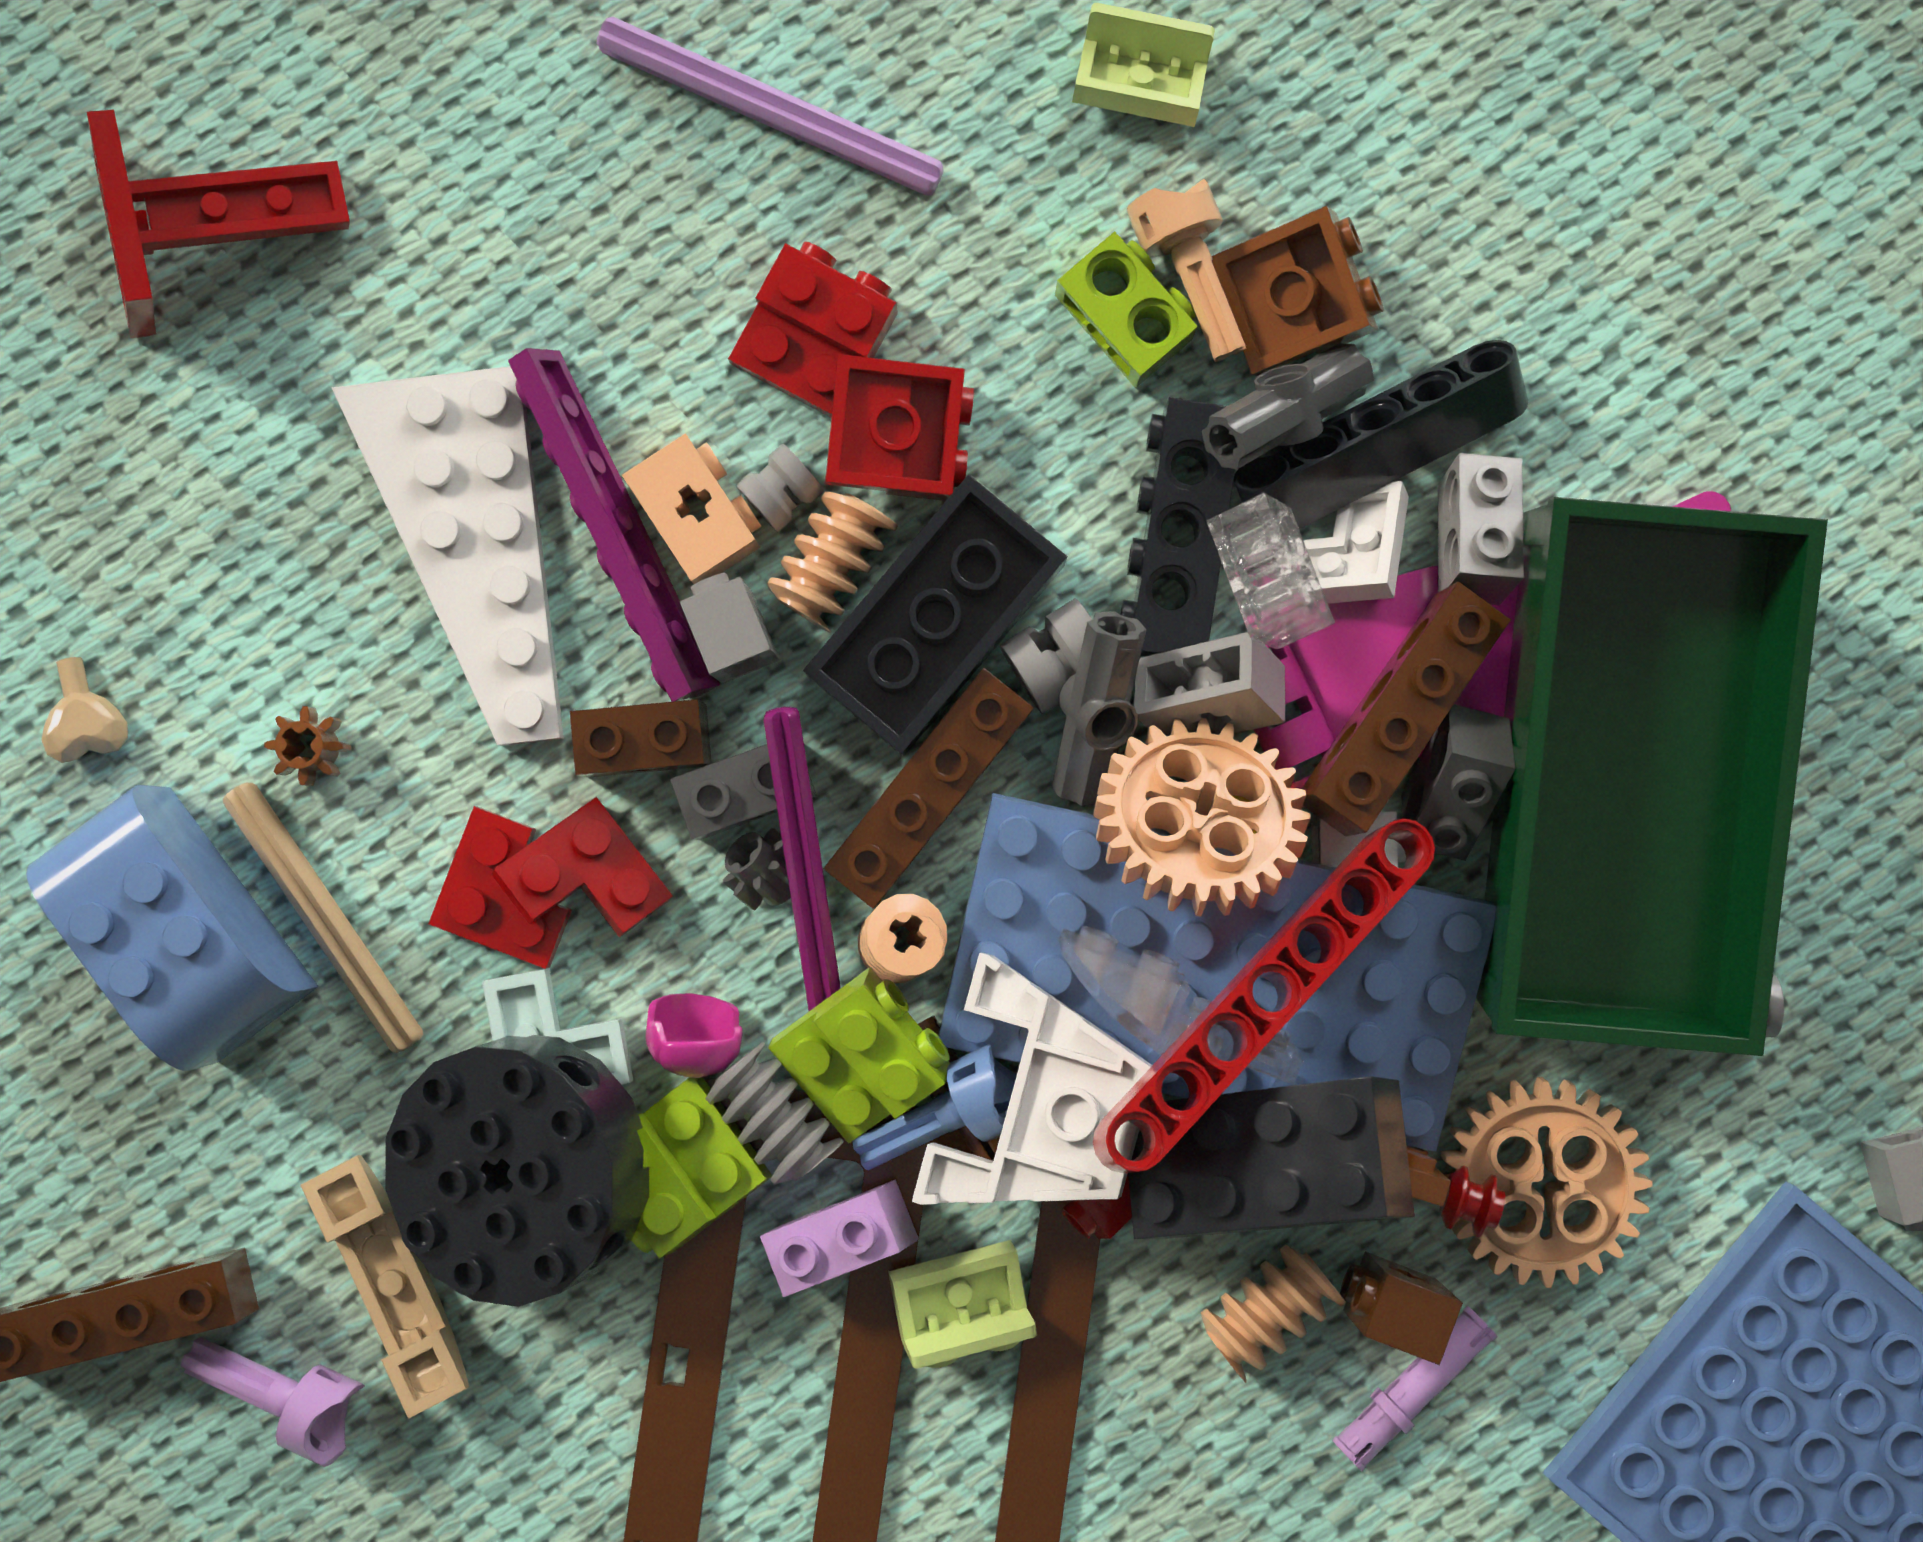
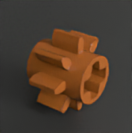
(289, 746)

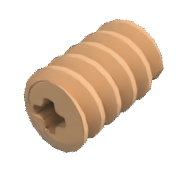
(830, 557)
(926, 938)
(1270, 1310)

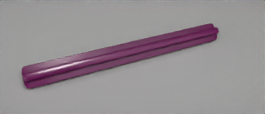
(802, 853)

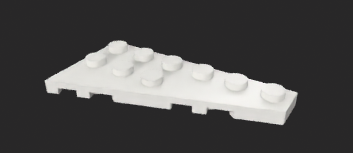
(464, 500)

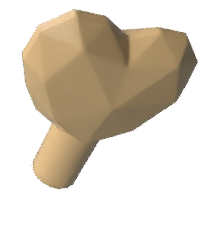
(81, 718)

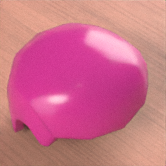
(693, 1034)

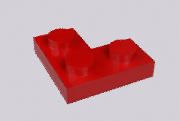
(587, 854)
(478, 907)

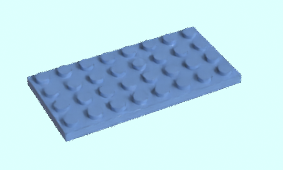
(1384, 1013)

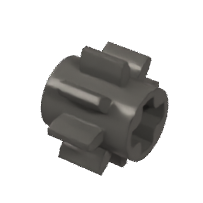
(758, 869)

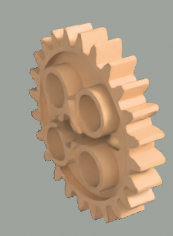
(1201, 816)
(1601, 1177)

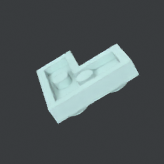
(527, 1007)

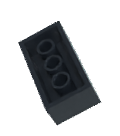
(936, 615)
(1280, 1162)

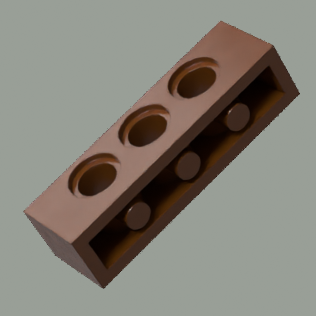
(1403, 709)
(928, 788)
(125, 1314)

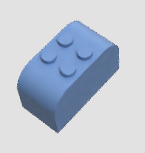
(167, 929)

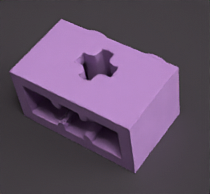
(839, 1238)

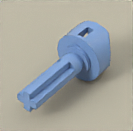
(975, 1099)

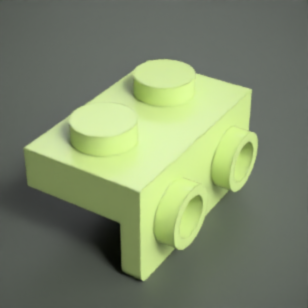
(1143, 64)
(961, 1305)

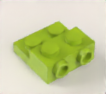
(862, 1055)
(693, 1167)

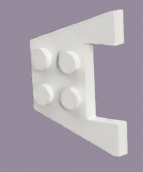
(1060, 1095)

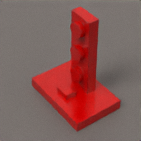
(203, 211)

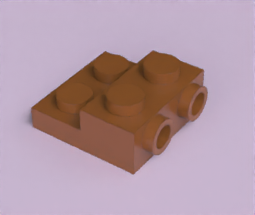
(1298, 290)

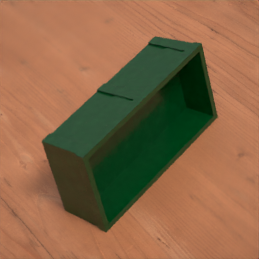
(1649, 773)

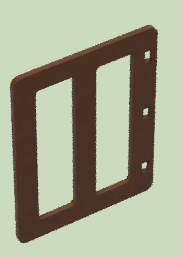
(696, 1315)

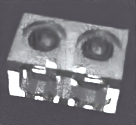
(1270, 571)

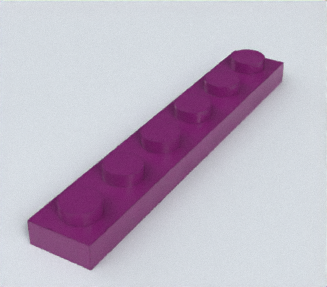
(613, 521)

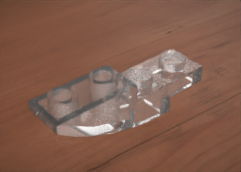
(1151, 997)

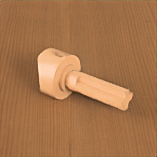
(1178, 229)

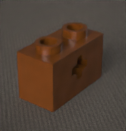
(640, 738)
(1400, 1307)

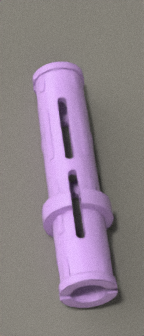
(1411, 1392)

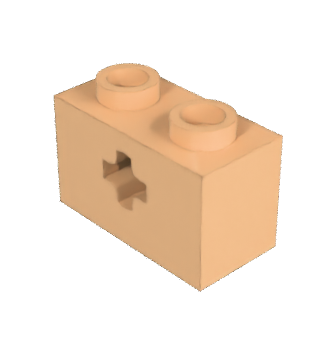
(664, 485)

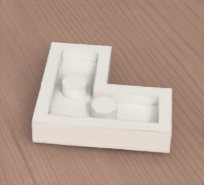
(1364, 549)

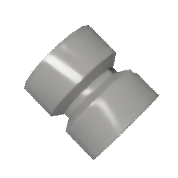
(1048, 656)

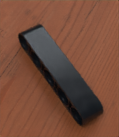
(1392, 433)

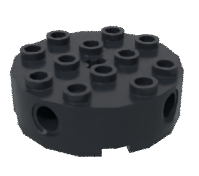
(516, 1169)

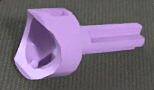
(309, 1410)

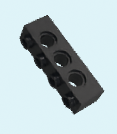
(1162, 497)

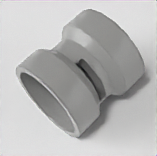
(780, 487)

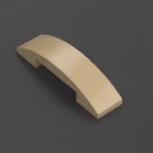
(392, 1284)

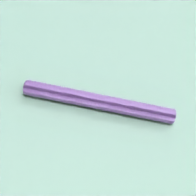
(769, 106)

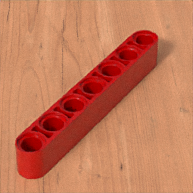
(1294, 982)

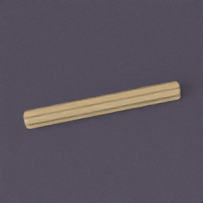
(323, 917)

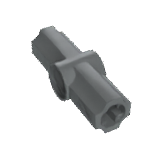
(1287, 405)
(1098, 705)

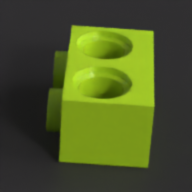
(1112, 318)

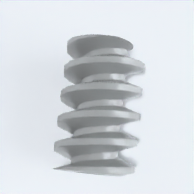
(772, 1117)

